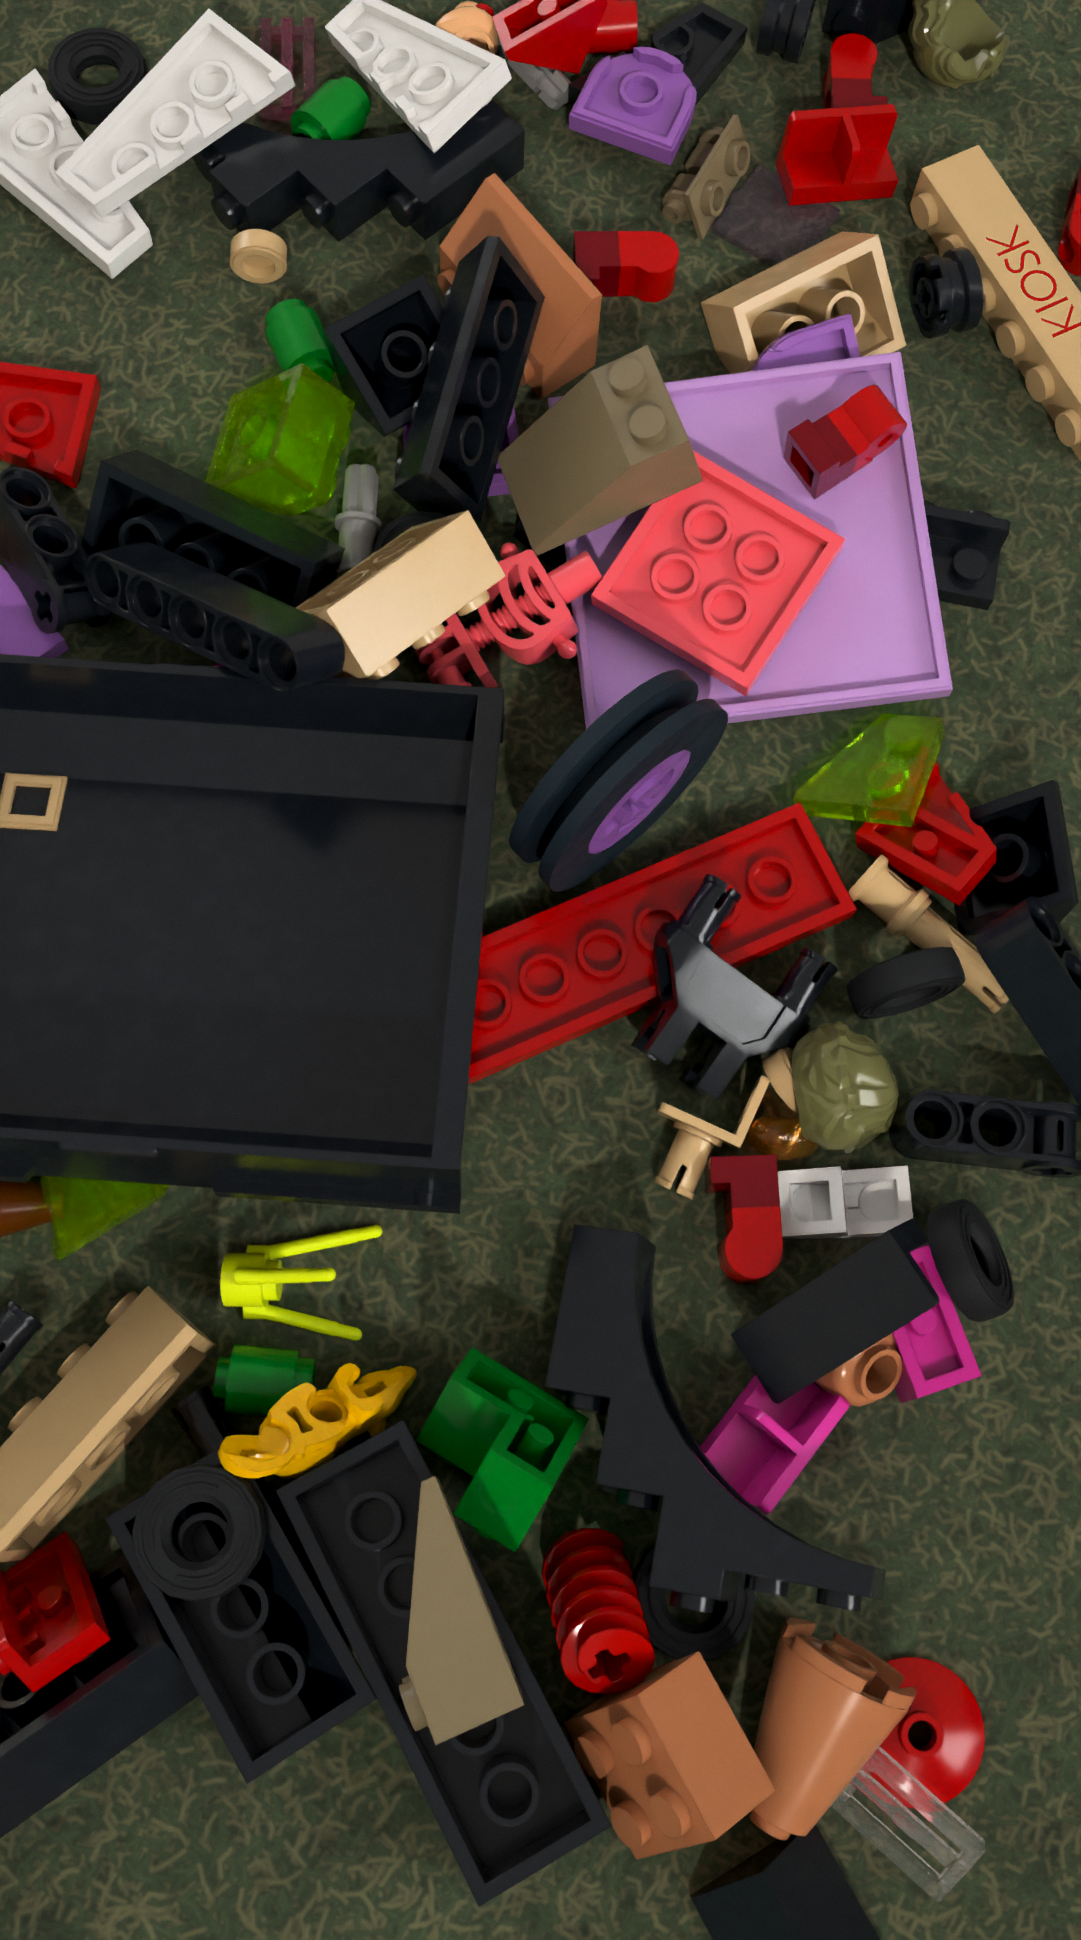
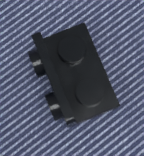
(965, 553)

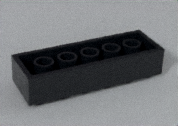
(501, 1791)

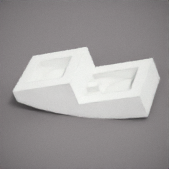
(844, 1202)

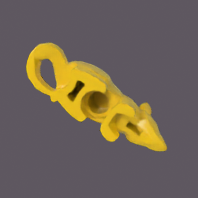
(313, 1425)

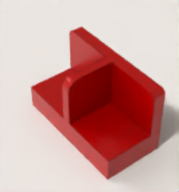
(837, 155)

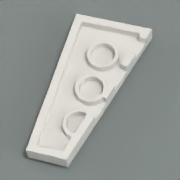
(417, 67)
(179, 108)
(33, 146)

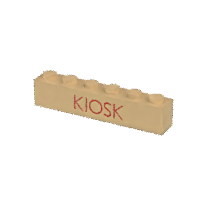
(1024, 285)

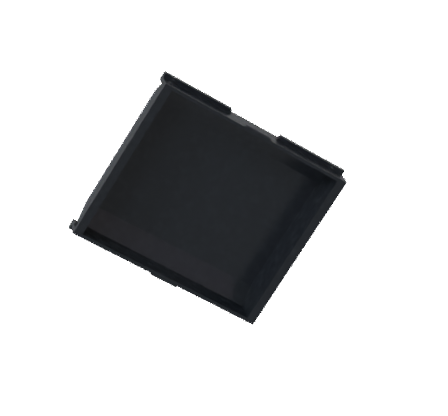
(243, 930)

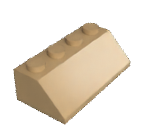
(92, 1415)

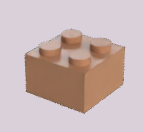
(669, 1759)

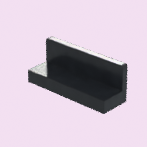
(838, 1313)

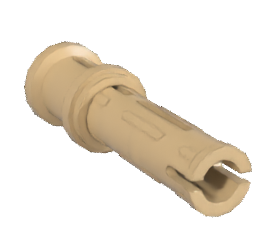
(909, 915)

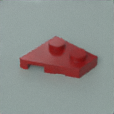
(941, 847)

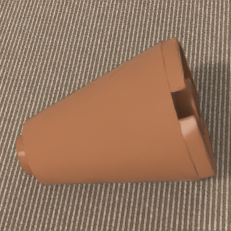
(820, 1724)

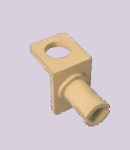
(697, 1139)

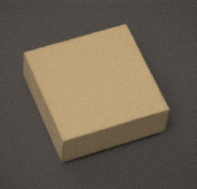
(50, 820)

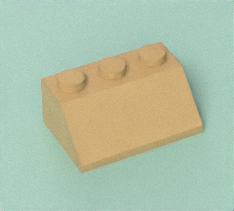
(808, 288)
(407, 593)

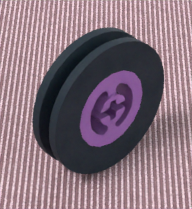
(617, 779)

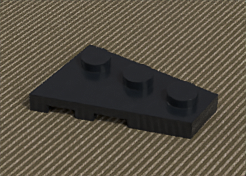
(700, 40)

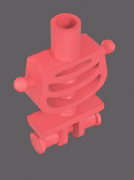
(459, 647)

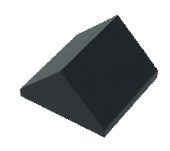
(385, 351)
(1030, 857)
(784, 1894)

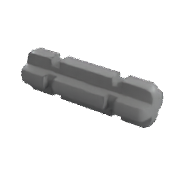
(552, 84)

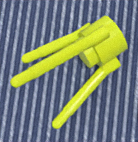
(255, 1279)

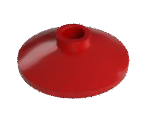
(955, 1724)

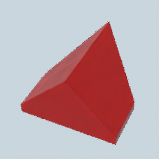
(549, 31)

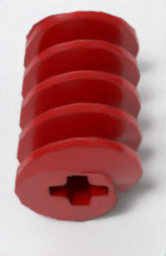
(596, 1612)

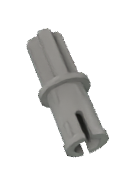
(358, 518)

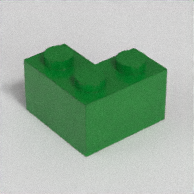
(507, 1439)

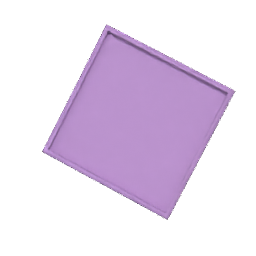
(875, 616)

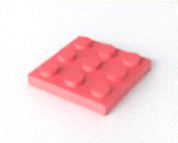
(718, 574)

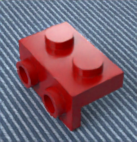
(48, 1614)

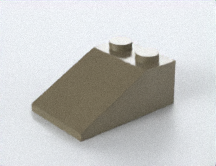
(599, 454)
(453, 1646)

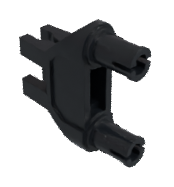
(717, 1000)

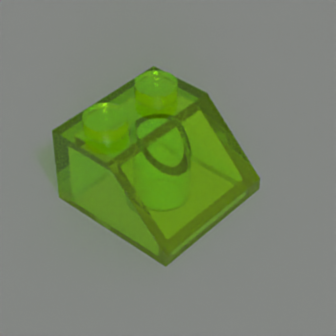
(283, 442)

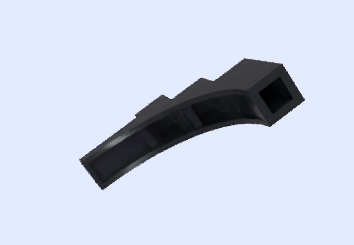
(344, 183)
(706, 1529)

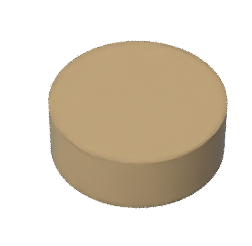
(258, 256)
(779, 1069)

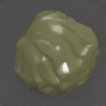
(955, 42)
(842, 1088)

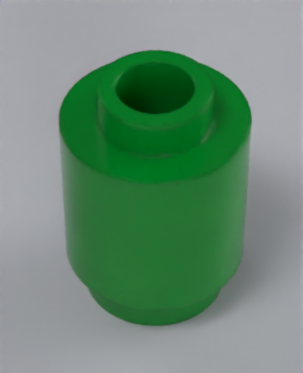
(332, 112)
(297, 338)
(260, 1377)

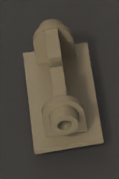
(710, 177)

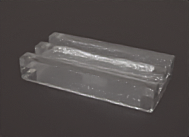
(929, 1806)

